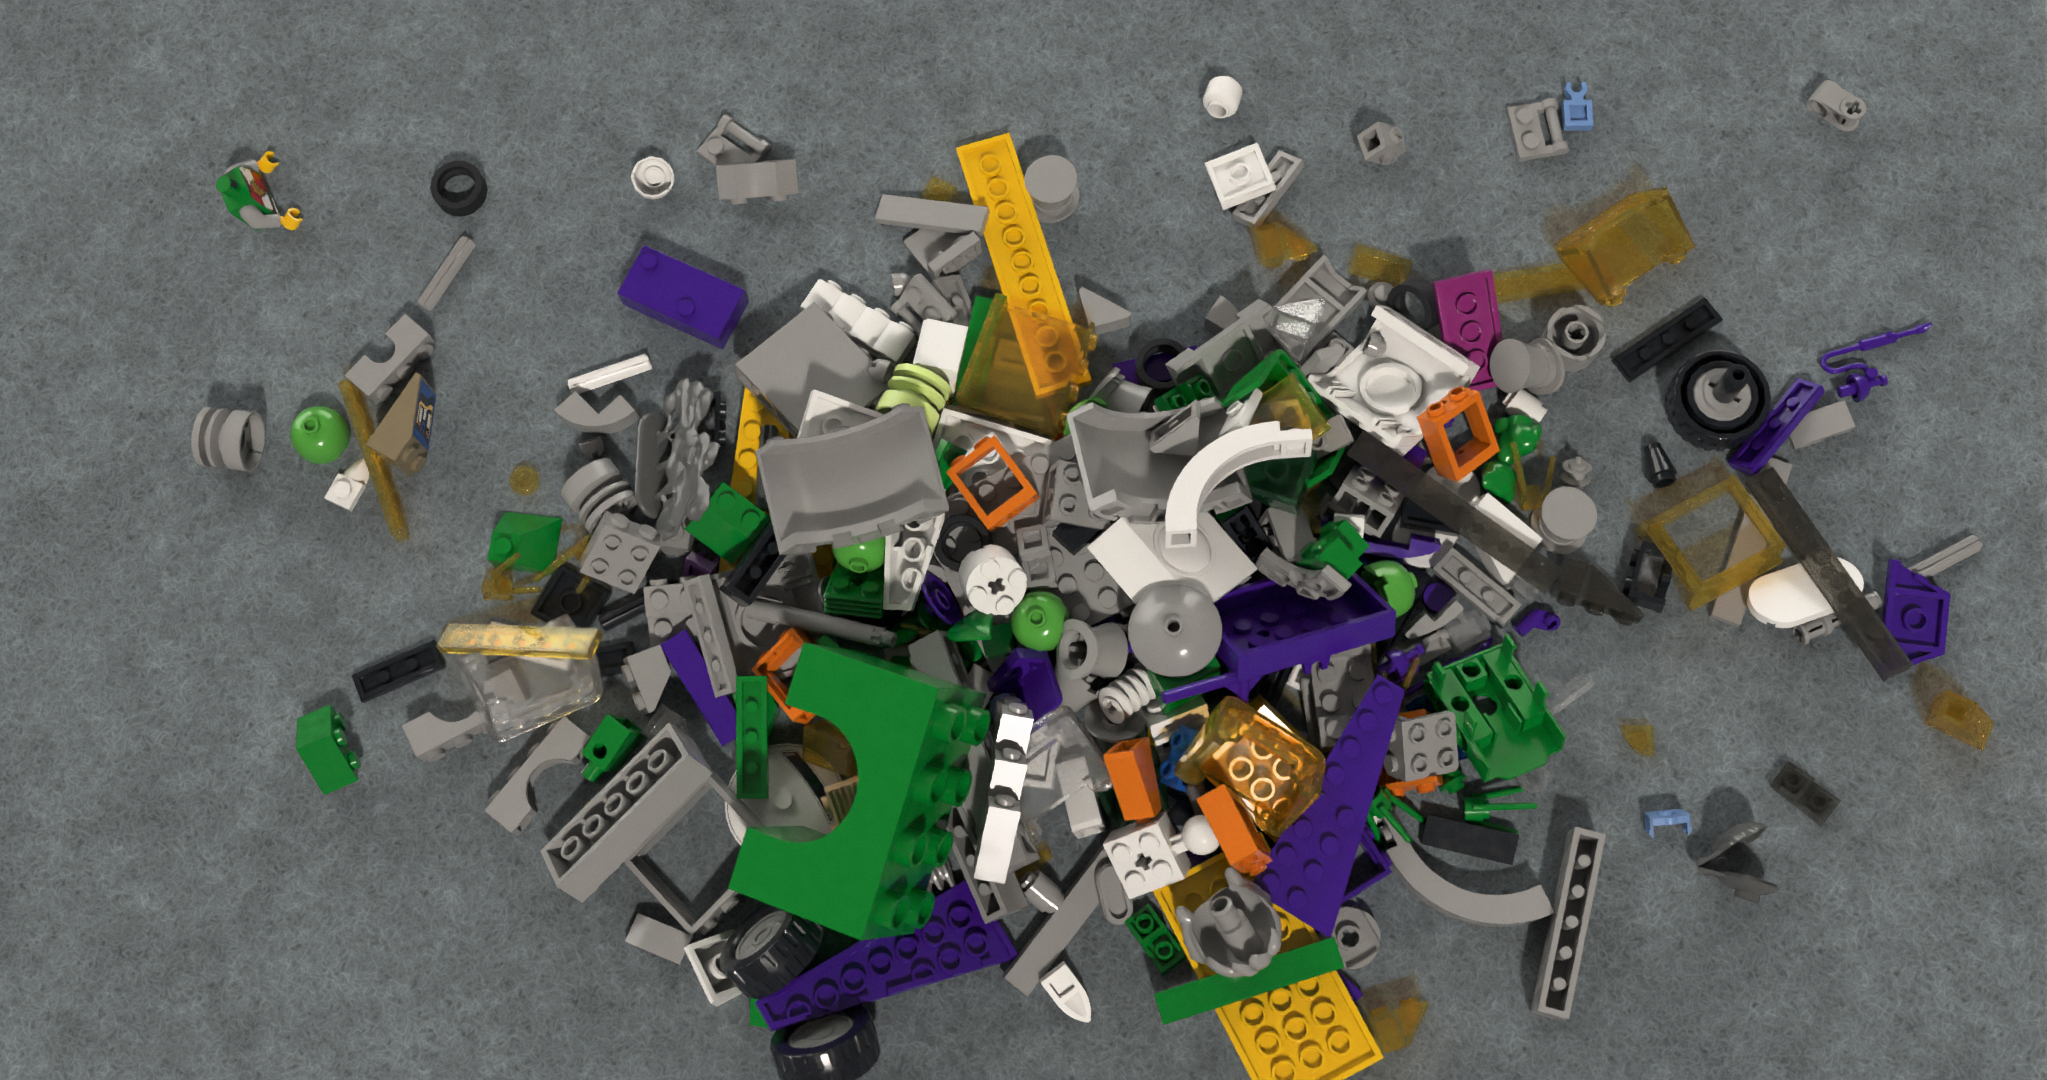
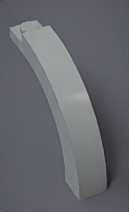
(1457, 902)

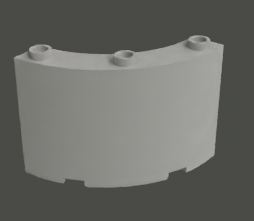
(1131, 480)
(852, 482)

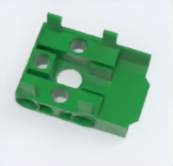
(1520, 730)

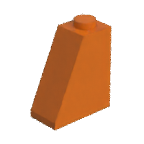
(1134, 779)

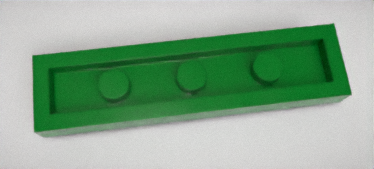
(752, 737)

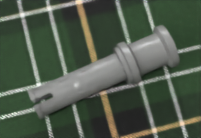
(1826, 624)

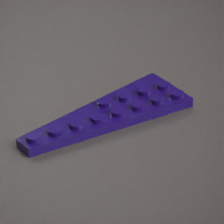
(1320, 846)
(873, 969)

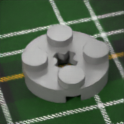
(1367, 938)

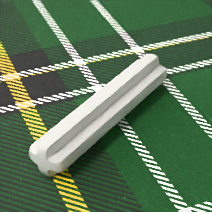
(610, 374)

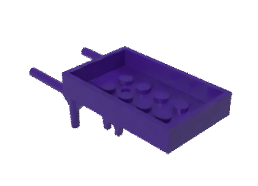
(1277, 628)

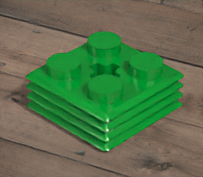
(855, 593)

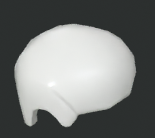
(649, 172)

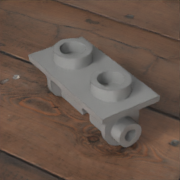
(1434, 644)

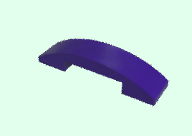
(1417, 545)

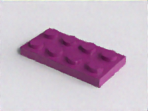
(1470, 320)

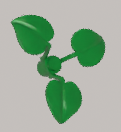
(967, 631)

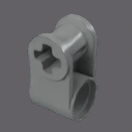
(1834, 104)

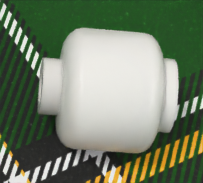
(1222, 97)

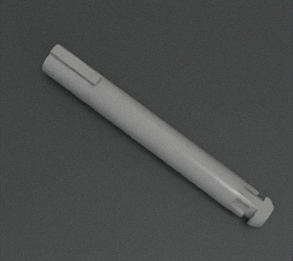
(777, 612)

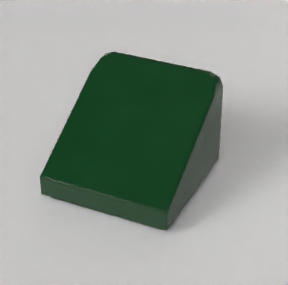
(1001, 642)

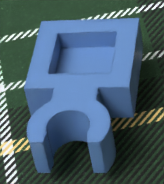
(1576, 112)

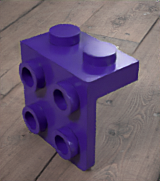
(1030, 678)

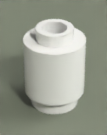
(1524, 404)

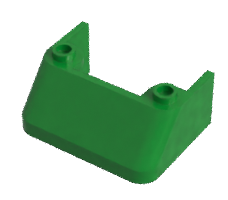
(1268, 374)

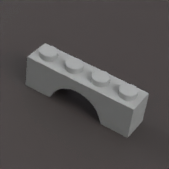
(433, 736)
(514, 803)

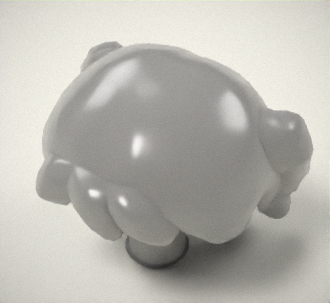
(1233, 929)

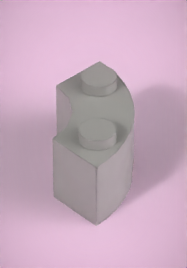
(757, 179)

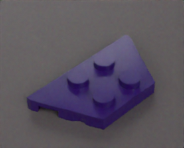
(1915, 613)

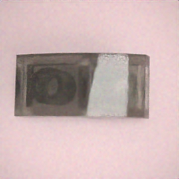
(1804, 794)

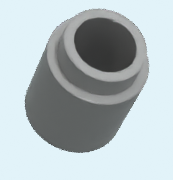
(1041, 891)

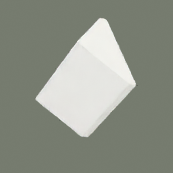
(941, 349)
(705, 961)

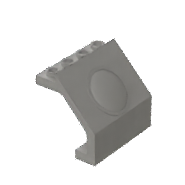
(734, 641)

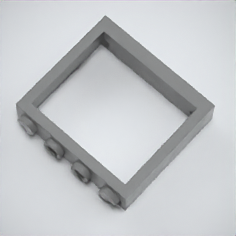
(661, 890)

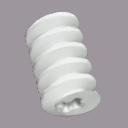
(1126, 694)

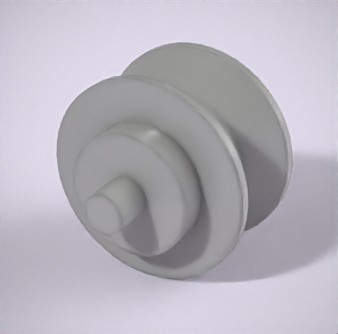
(1576, 472)

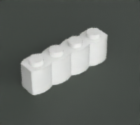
(867, 326)

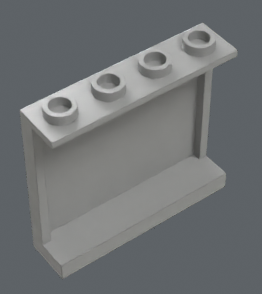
(805, 357)

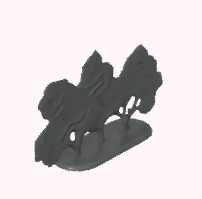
(675, 463)

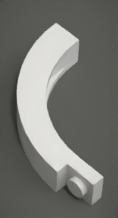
(1218, 461)

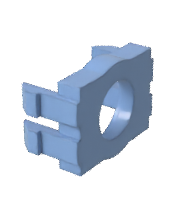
(1667, 817)

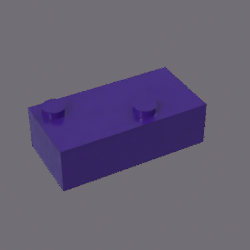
(683, 297)

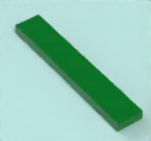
(1220, 991)

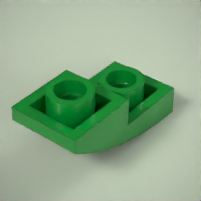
(1185, 393)
(1155, 939)

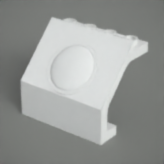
(1395, 388)
(1140, 562)

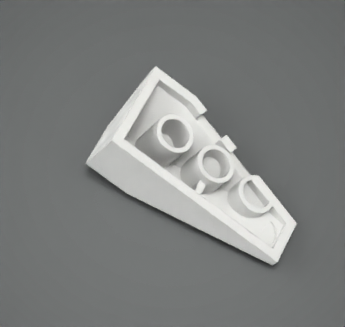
(907, 562)

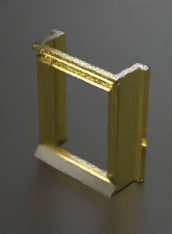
(1729, 579)

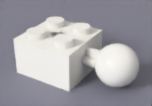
(1168, 862)

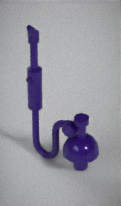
(1859, 385)
(1400, 661)

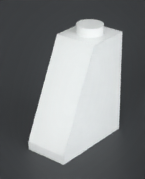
(1501, 515)
(1085, 813)

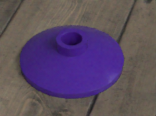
(940, 600)

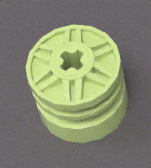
(919, 389)

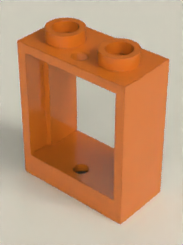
(1473, 453)
(1011, 507)
(773, 659)
(1235, 830)

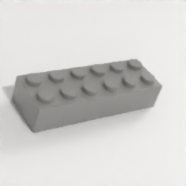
(625, 812)

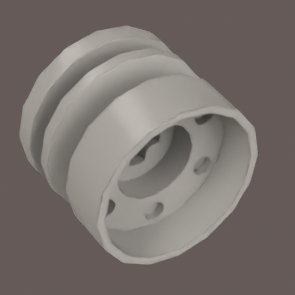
(224, 438)
(598, 489)

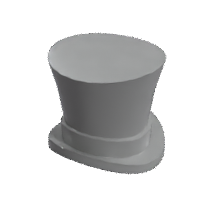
(1052, 188)
(1525, 366)
(1122, 394)
(1564, 520)
(1091, 650)

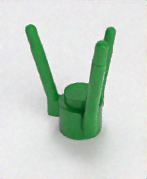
(1382, 807)
(1478, 808)

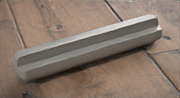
(446, 273)
(1948, 557)

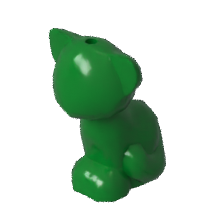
(1498, 476)

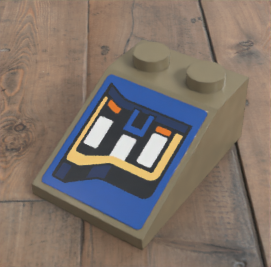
(406, 429)

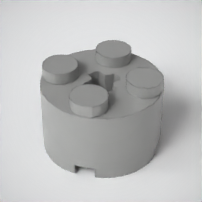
(1585, 327)

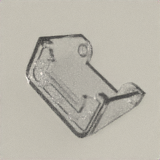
(528, 691)
(1059, 763)

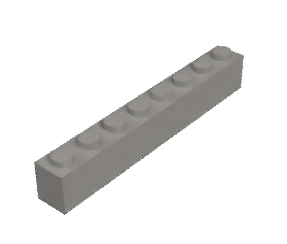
(941, 659)

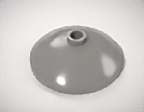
(1181, 651)

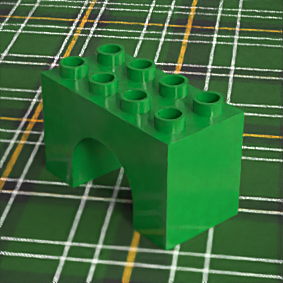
(910, 758)

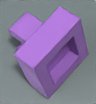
(698, 565)

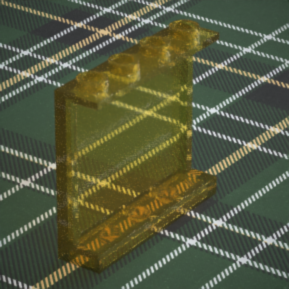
(1026, 367)

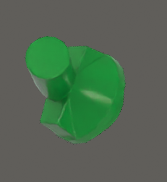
(1452, 782)

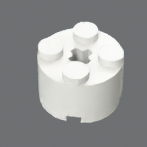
(992, 580)

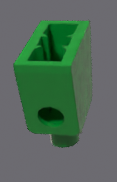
(620, 740)

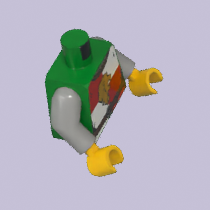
(249, 197)

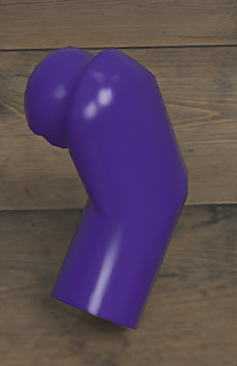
(1537, 619)

